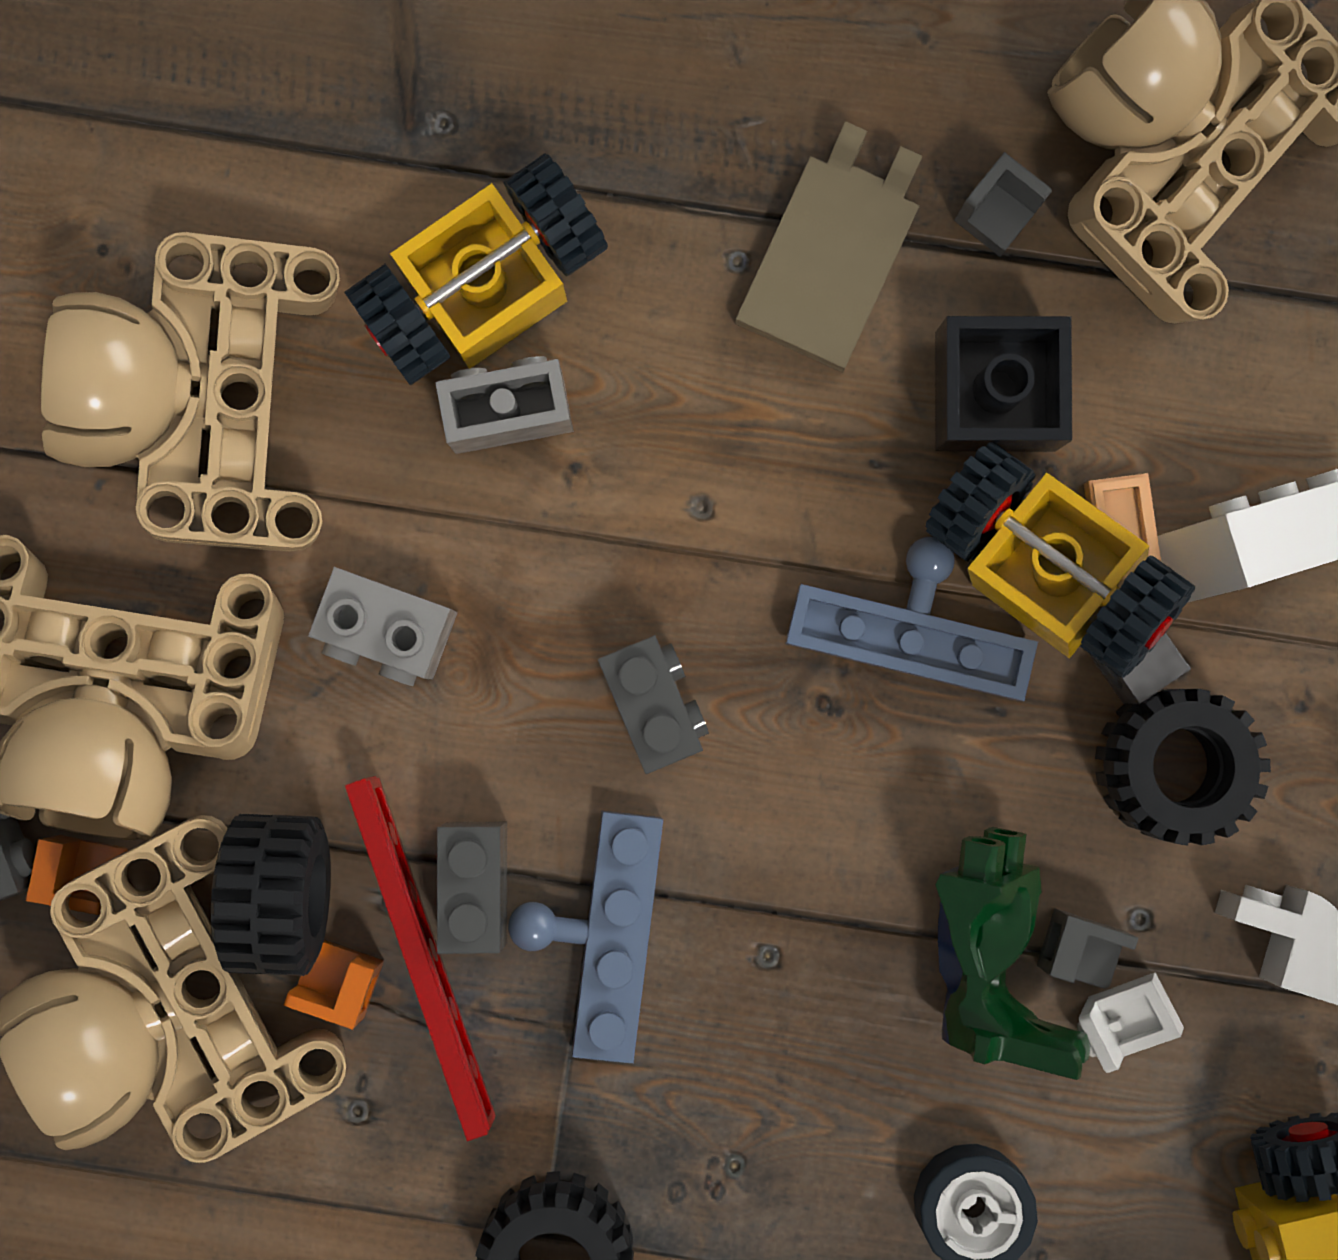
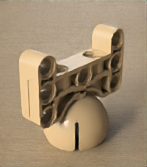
(1169, 104)
(127, 377)
(96, 738)
(102, 1043)

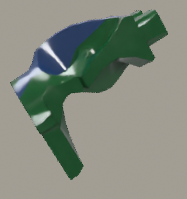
(982, 931)

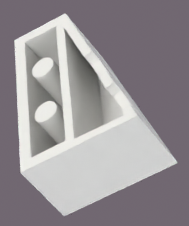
(1257, 542)

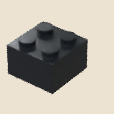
(1003, 383)

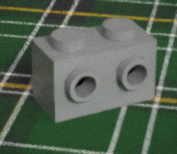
(504, 405)
(383, 626)

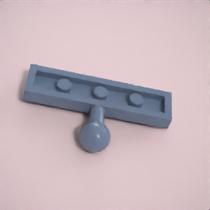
(911, 637)
(612, 936)

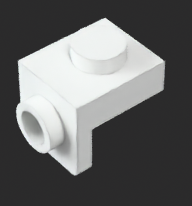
(1128, 1020)

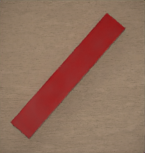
(421, 956)

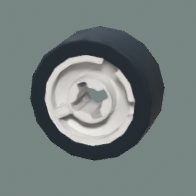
(953, 1184)

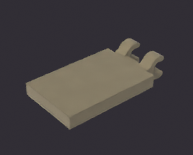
(831, 253)

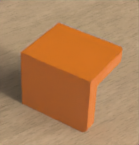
(62, 860)
(337, 986)

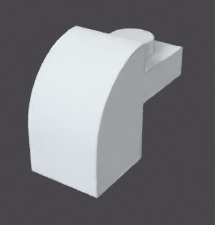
(1302, 940)

